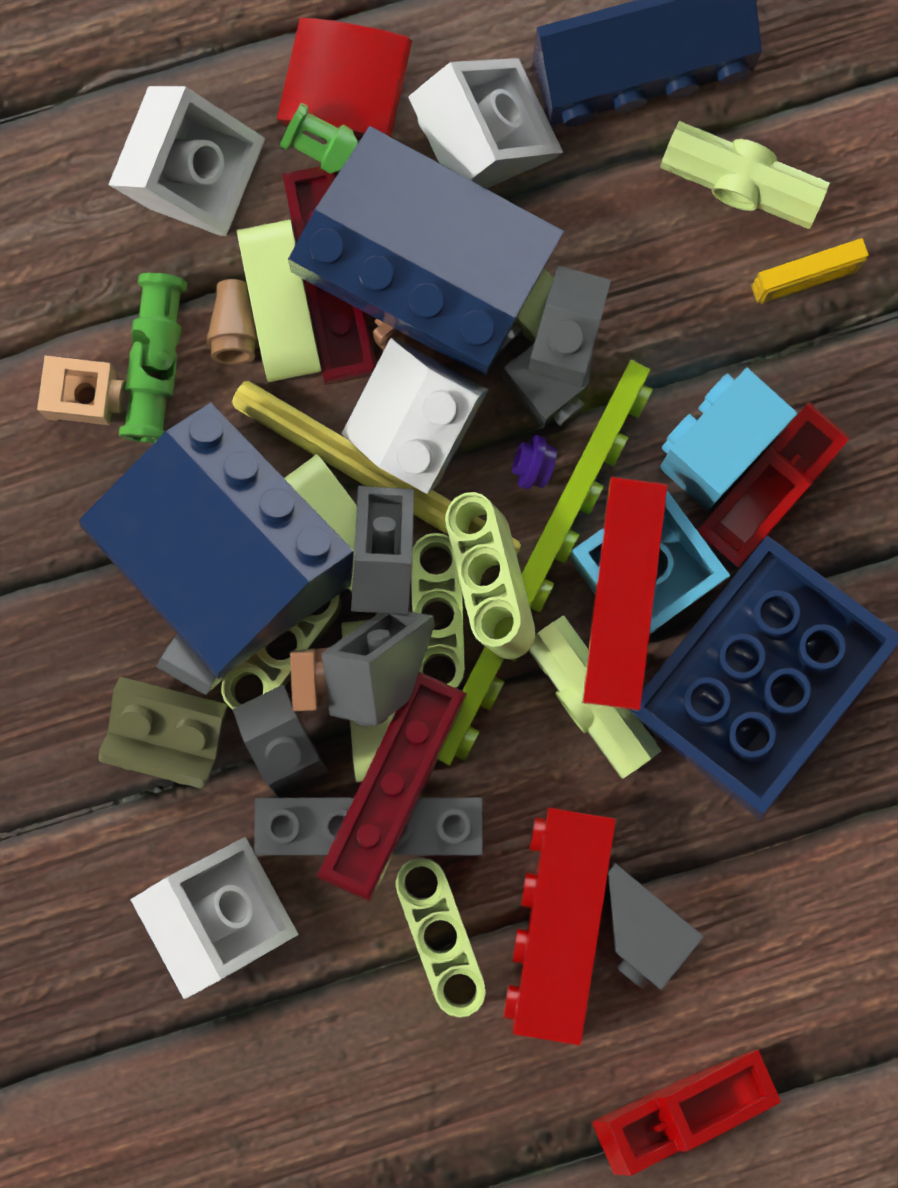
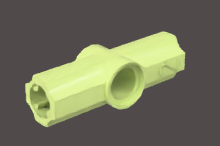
(744, 175)
(614, 730)

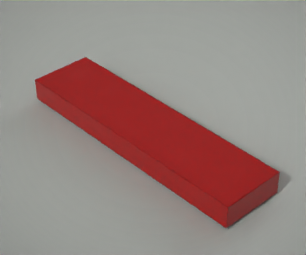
(624, 594)

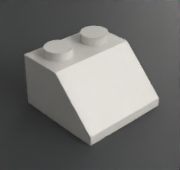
(485, 120)
(187, 159)
(413, 415)
(214, 917)

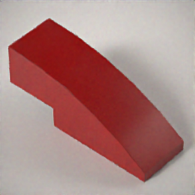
(773, 484)
(686, 1113)

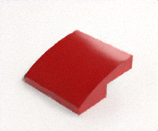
(345, 75)

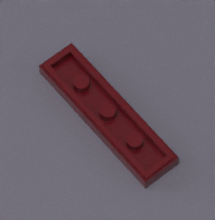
(338, 327)
(392, 788)

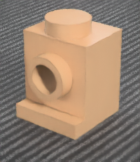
(64, 380)

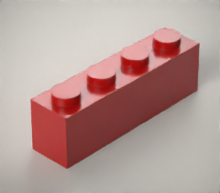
(562, 925)

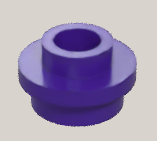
(534, 462)

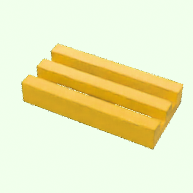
(809, 271)

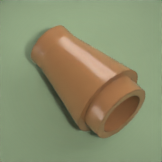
(232, 326)

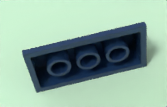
(641, 53)

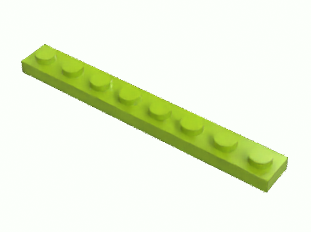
(553, 544)

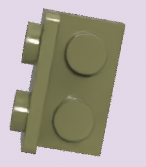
(163, 733)

